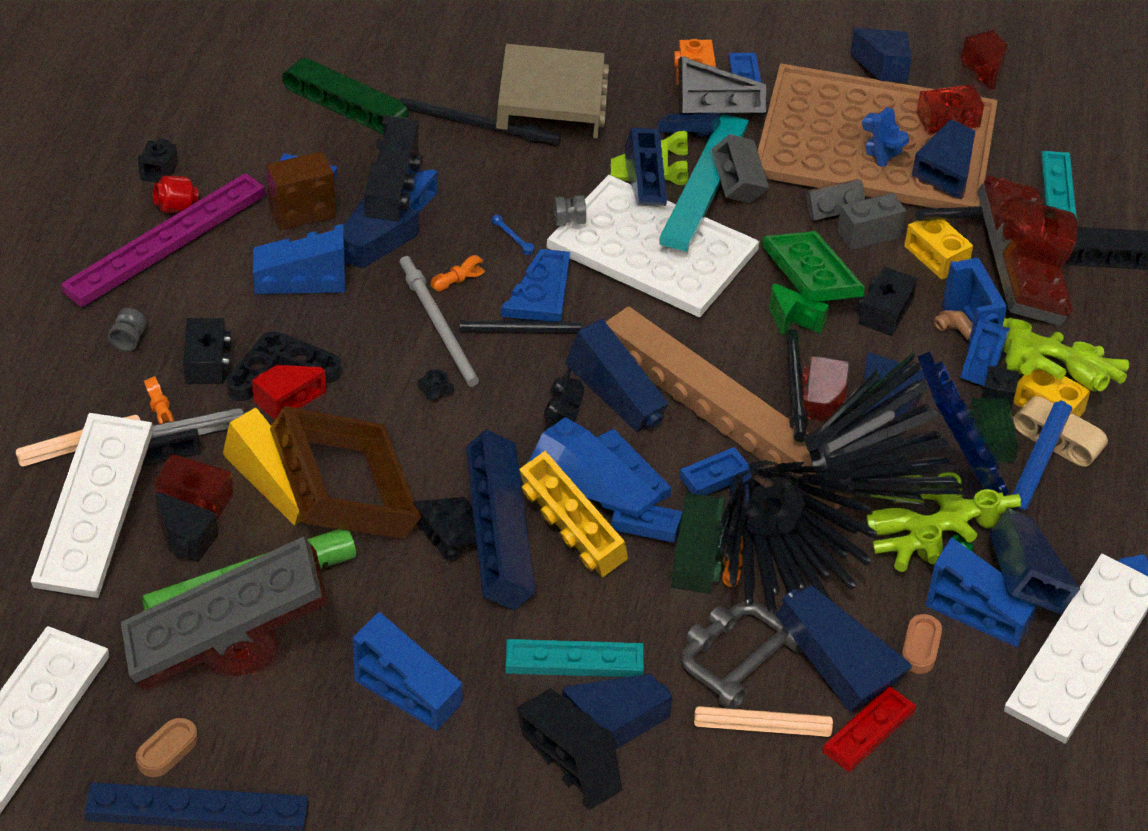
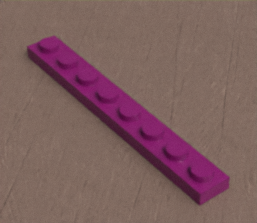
(162, 240)

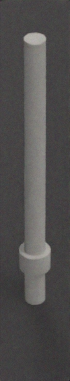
(417, 283)

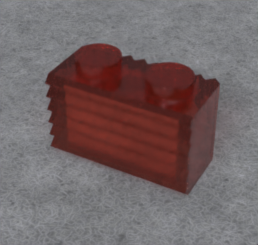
(825, 387)

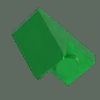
(791, 307)

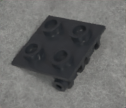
(447, 524)

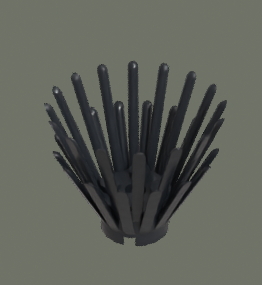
(868, 448)
(773, 508)

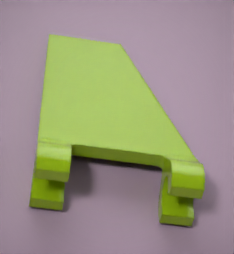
(671, 173)

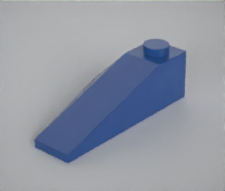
(595, 469)

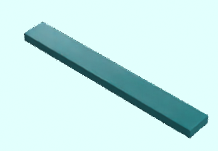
(699, 189)

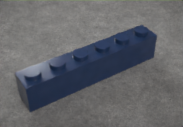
(500, 520)

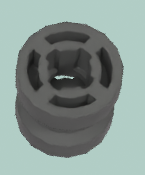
(569, 210)
(127, 329)

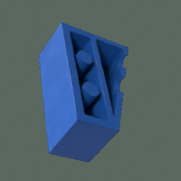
(301, 265)
(977, 595)
(404, 673)

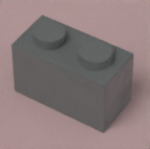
(740, 168)
(871, 221)

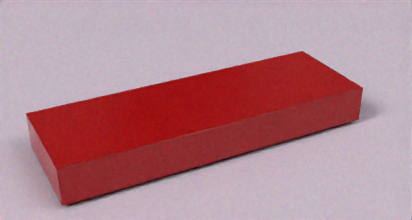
(869, 729)

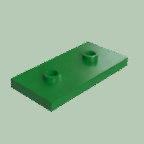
(813, 266)

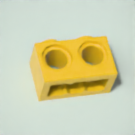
(937, 245)
(1050, 388)

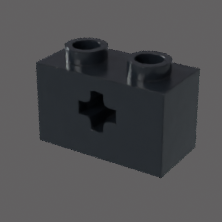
(887, 300)
(205, 351)

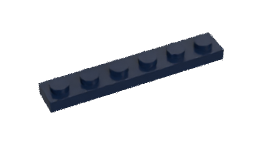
(195, 808)

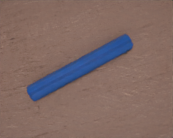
(1041, 453)

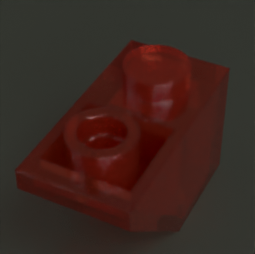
(985, 56)

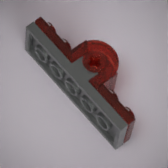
(1029, 248)
(227, 618)

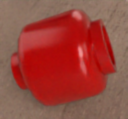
(174, 194)

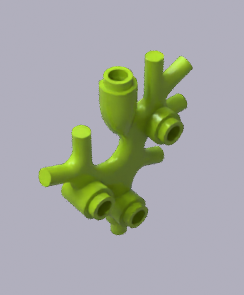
(1083, 361)
(927, 529)

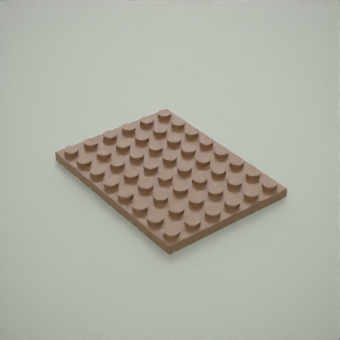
(819, 140)

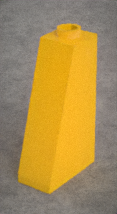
(255, 455)

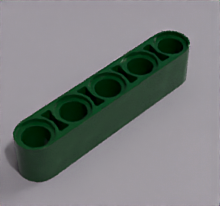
(342, 94)

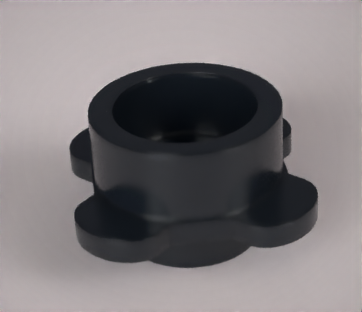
(435, 384)

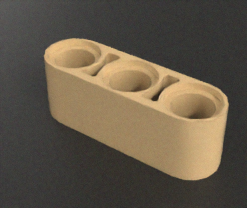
(1079, 440)

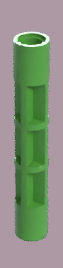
(331, 549)

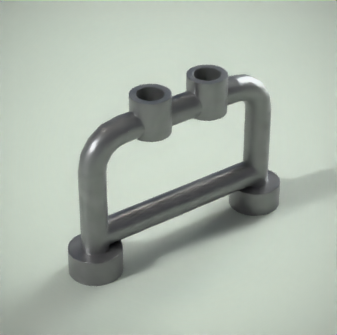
(722, 620)

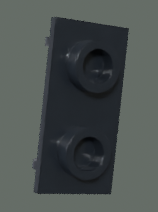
(565, 401)

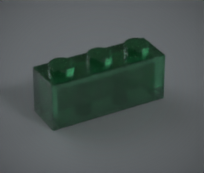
(698, 544)

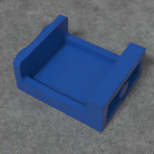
(974, 293)

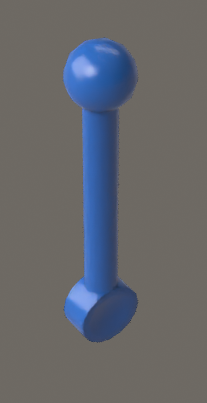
(527, 248)

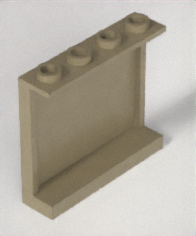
(553, 85)

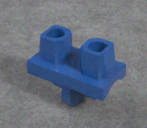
(886, 138)

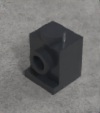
(157, 153)

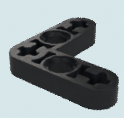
(281, 353)

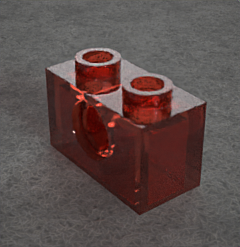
(954, 103)
(196, 483)

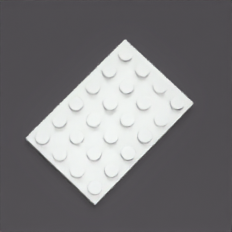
(625, 245)

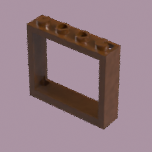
(291, 436)

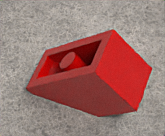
(288, 387)

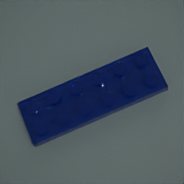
(962, 427)

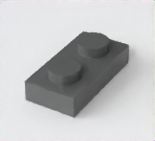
(828, 200)

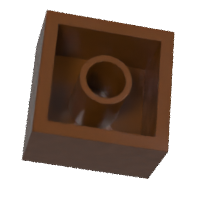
(301, 190)

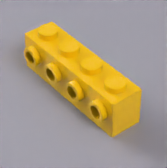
(574, 514)

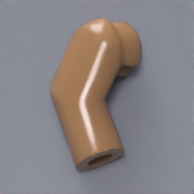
(954, 320)

